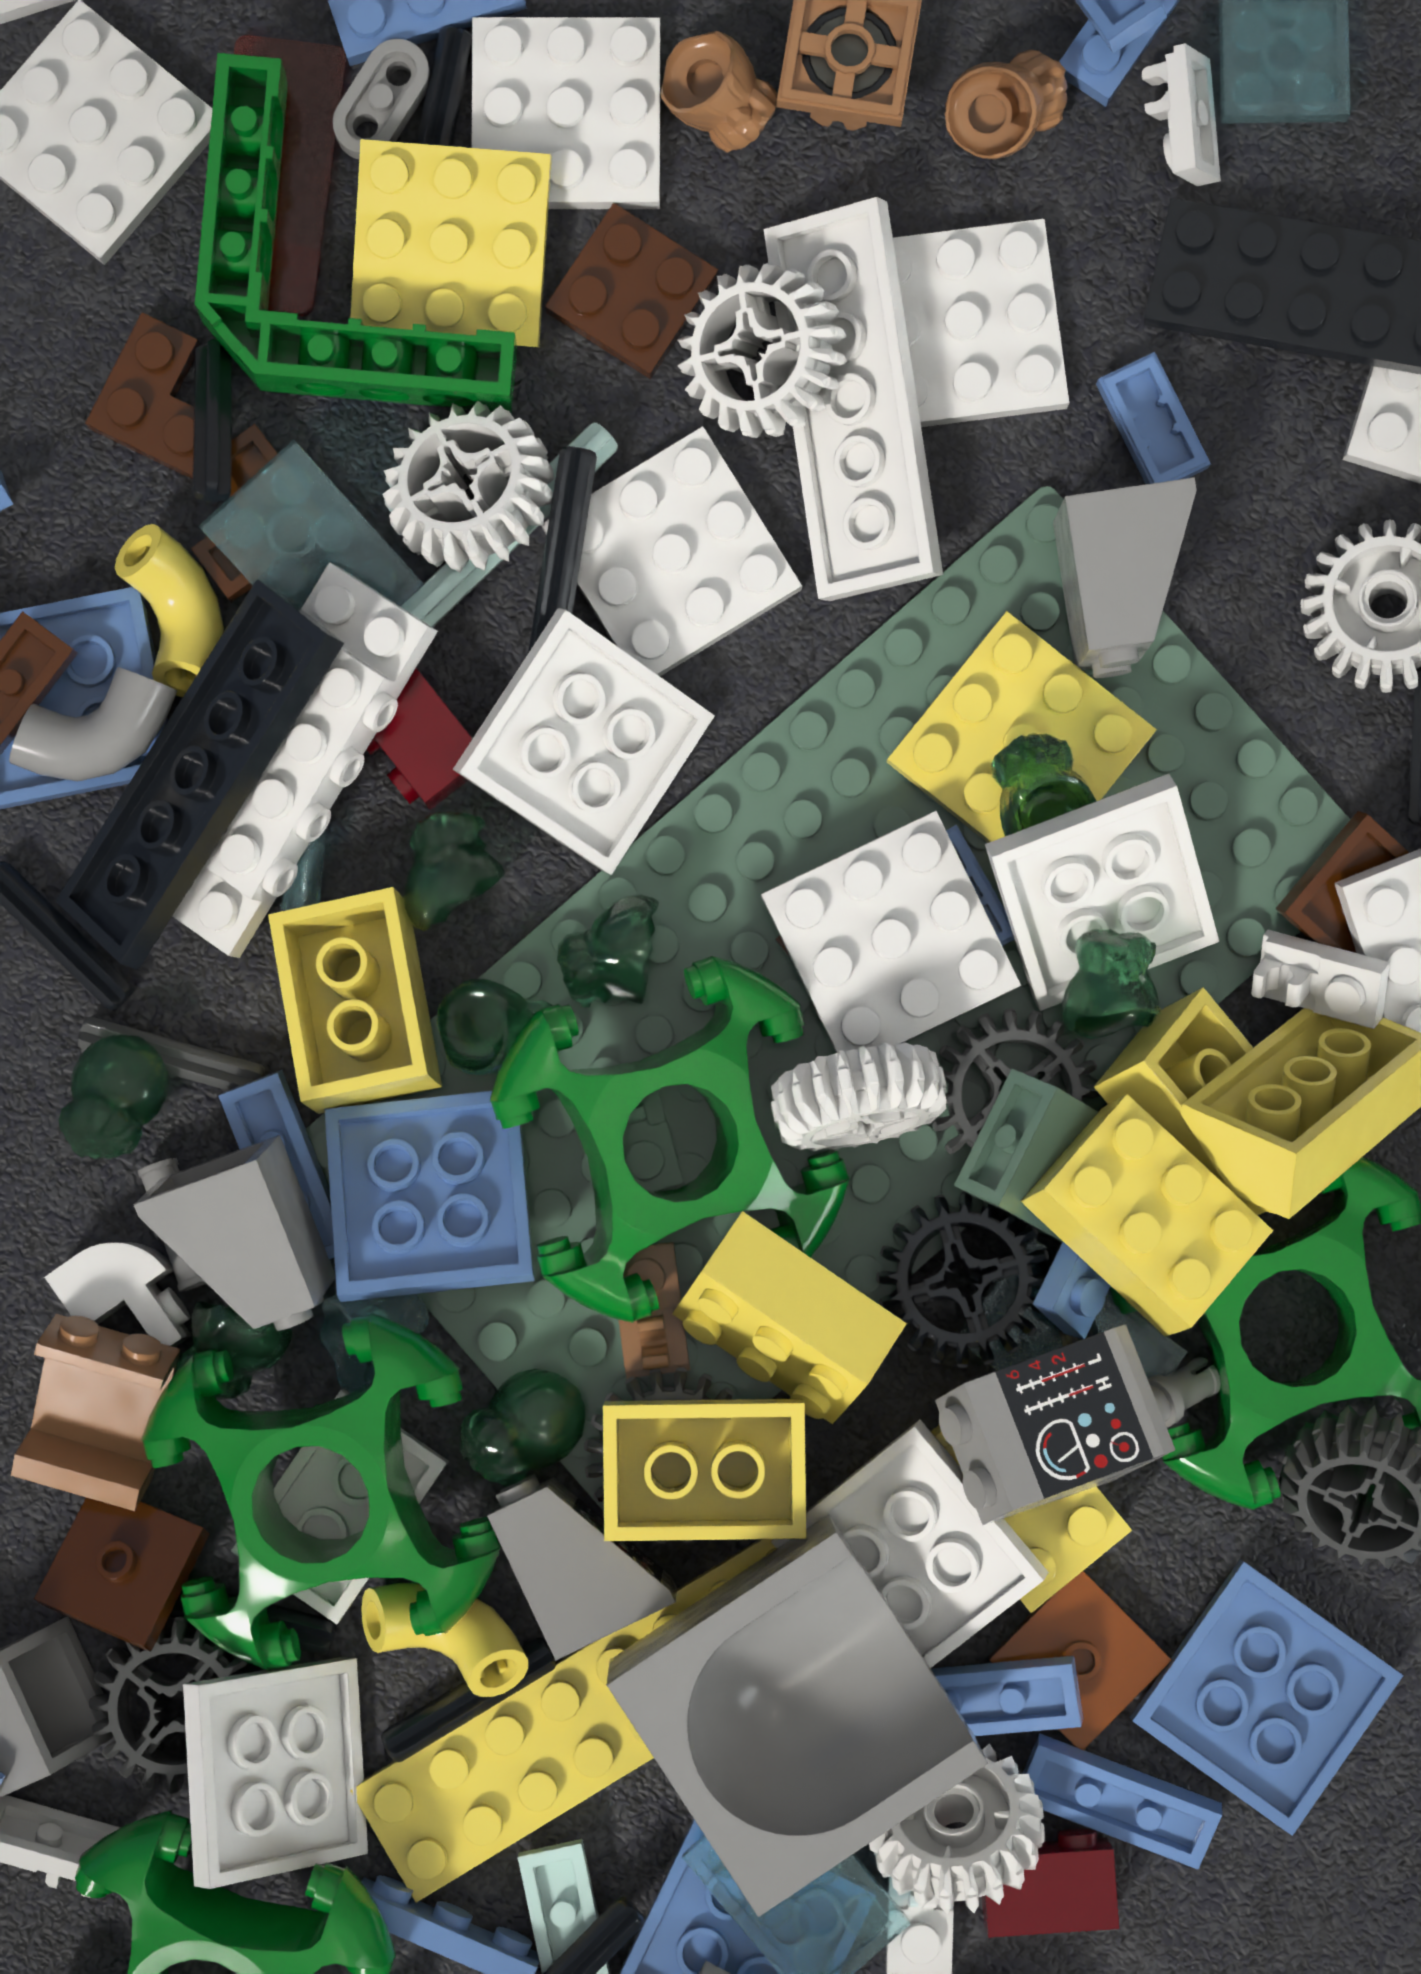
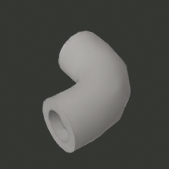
(94, 742)

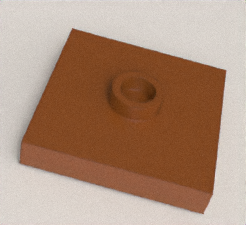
(1108, 1647)

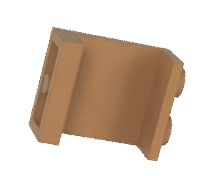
(94, 1411)

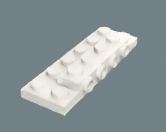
(312, 763)

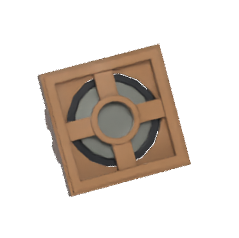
(849, 60)

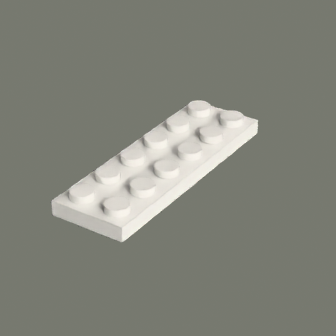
(866, 450)

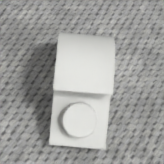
(119, 1274)

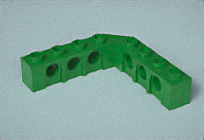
(236, 275)

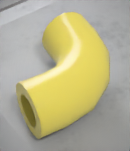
(180, 599)
(478, 1643)

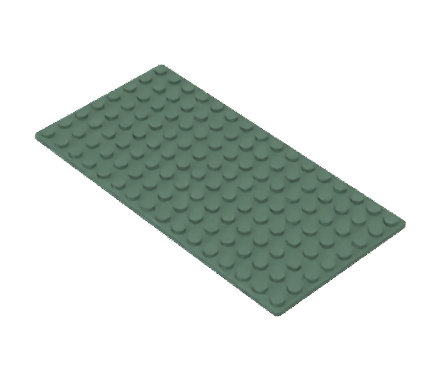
(794, 802)

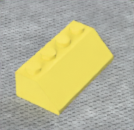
(1305, 1106)

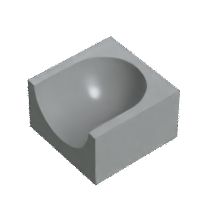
(793, 1715)

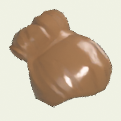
(716, 90)
(1002, 105)

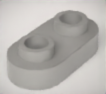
(377, 100)

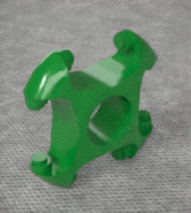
(600, 1103)
(1358, 1366)
(271, 1550)
(243, 1934)

